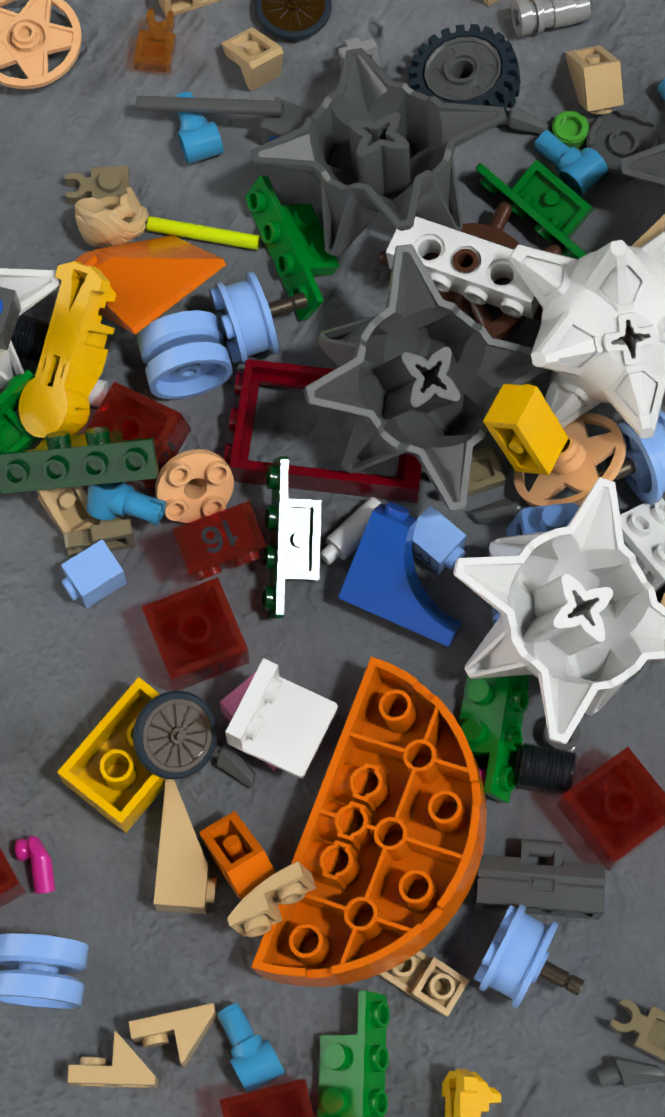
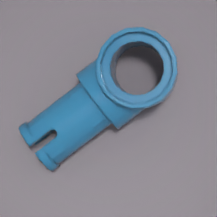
(197, 136)
(574, 167)
(118, 498)
(252, 1057)

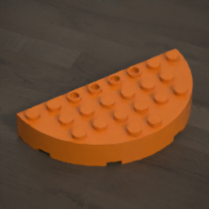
(385, 840)

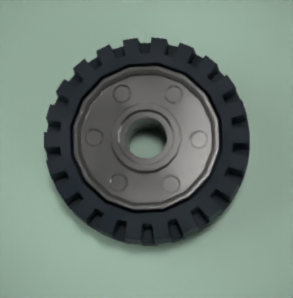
(467, 68)

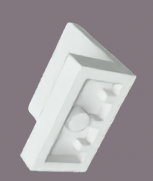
(645, 536)
(280, 721)

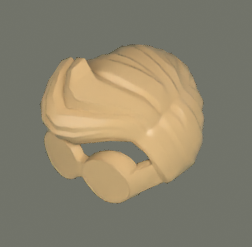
(111, 219)

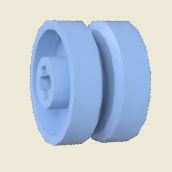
(184, 354)
(40, 968)

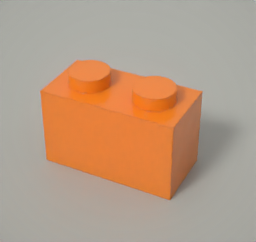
(237, 854)

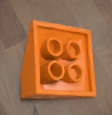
(150, 277)

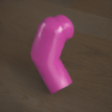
(40, 863)

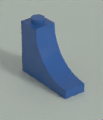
(386, 580)

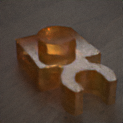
(157, 46)

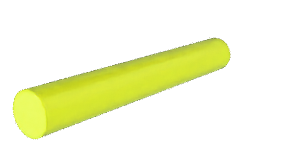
(203, 233)

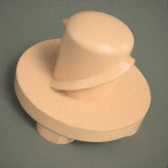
(194, 485)

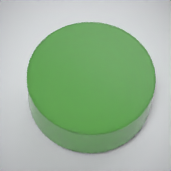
(570, 128)

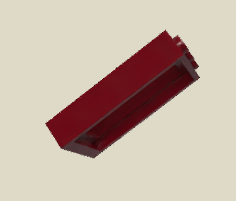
(247, 383)

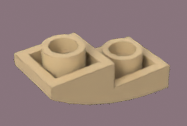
(260, 907)
(428, 982)

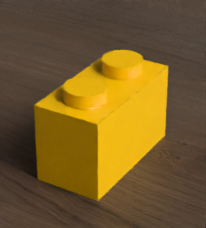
(526, 429)

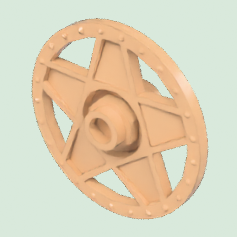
(31, 37)
(577, 463)

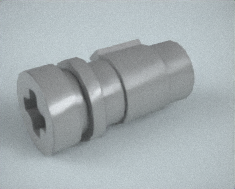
(536, 15)

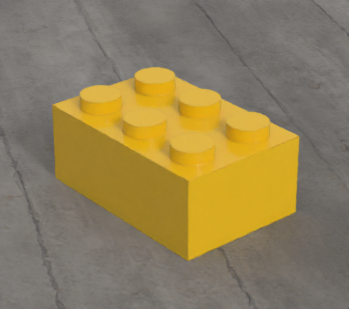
(107, 767)

